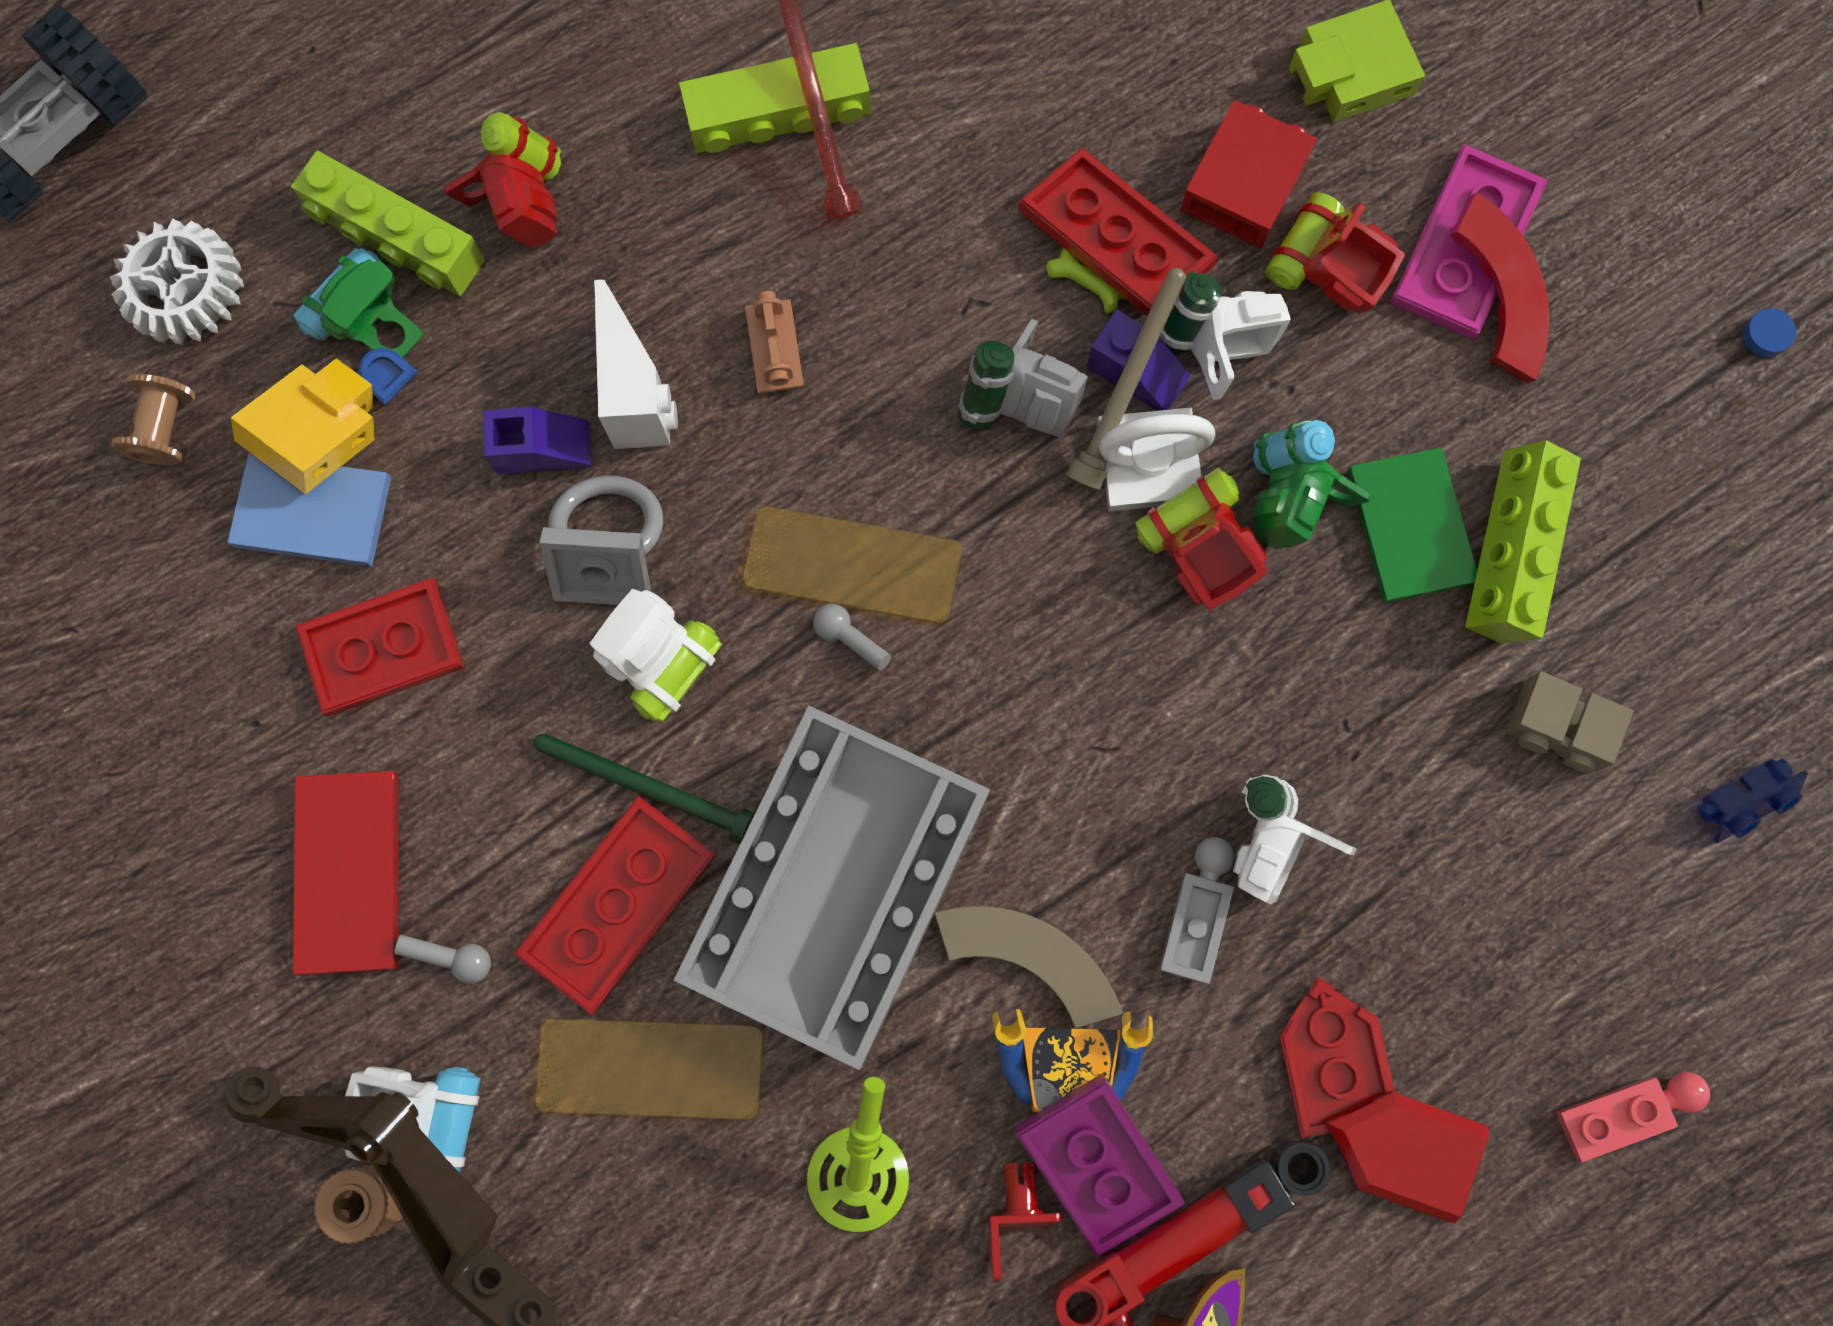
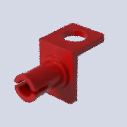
(1021, 1210)

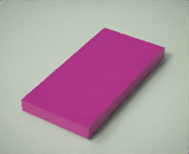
(1441, 275)

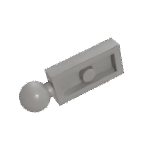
(1199, 914)

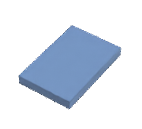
(330, 523)

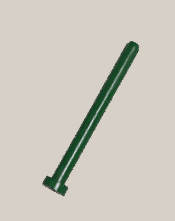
(646, 785)

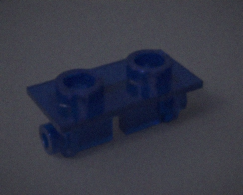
(1769, 790)

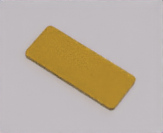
(852, 564)
(649, 1069)

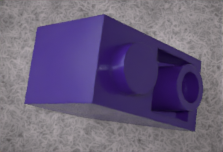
(535, 440)

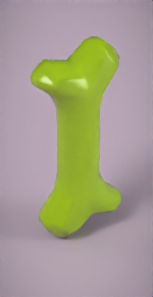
(1071, 268)

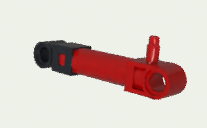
(1238, 1205)

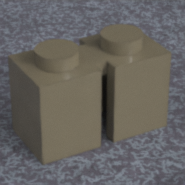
(1555, 719)

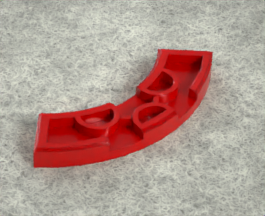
(1519, 284)

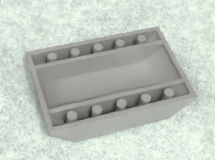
(833, 887)

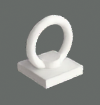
(1153, 456)

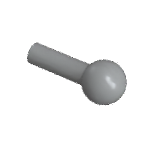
(834, 624)
(467, 963)

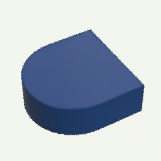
(386, 373)

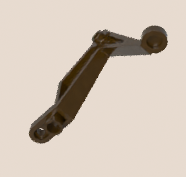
(429, 1192)

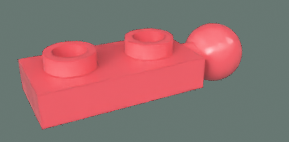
(1630, 1114)

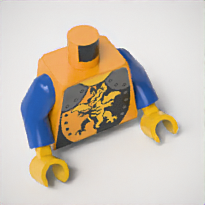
(1055, 1061)

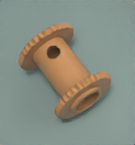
(153, 419)
(340, 1210)

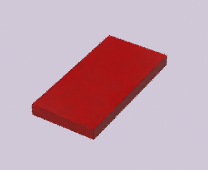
(1113, 229)
(345, 873)
(615, 905)

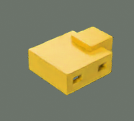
(308, 423)

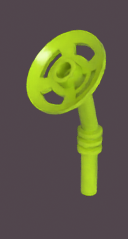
(858, 1159)

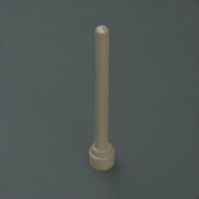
(1090, 465)

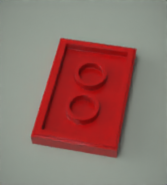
(379, 647)

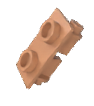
(773, 344)

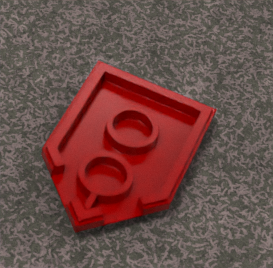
(1332, 1058)
(1412, 1153)

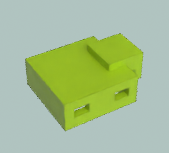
(1357, 62)

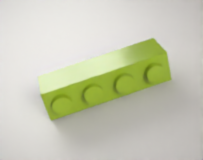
(769, 99)

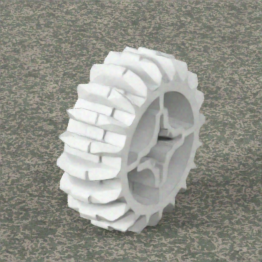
(190, 295)

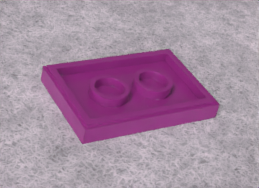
(1099, 1165)

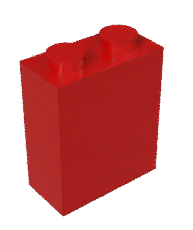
(1248, 173)

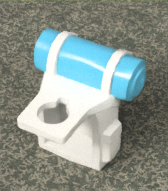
(442, 1105)

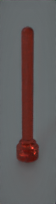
(840, 196)

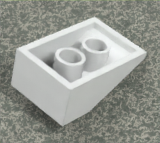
(630, 394)

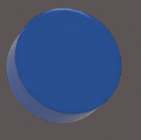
(1769, 333)

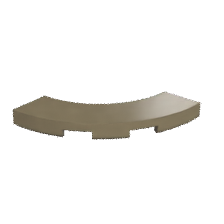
(1037, 948)

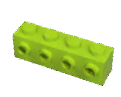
(388, 224)
(1523, 543)

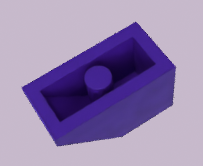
(1162, 376)

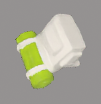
(653, 652)

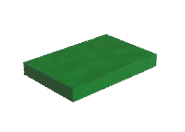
(1413, 526)

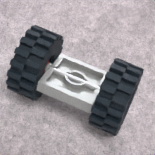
(56, 105)

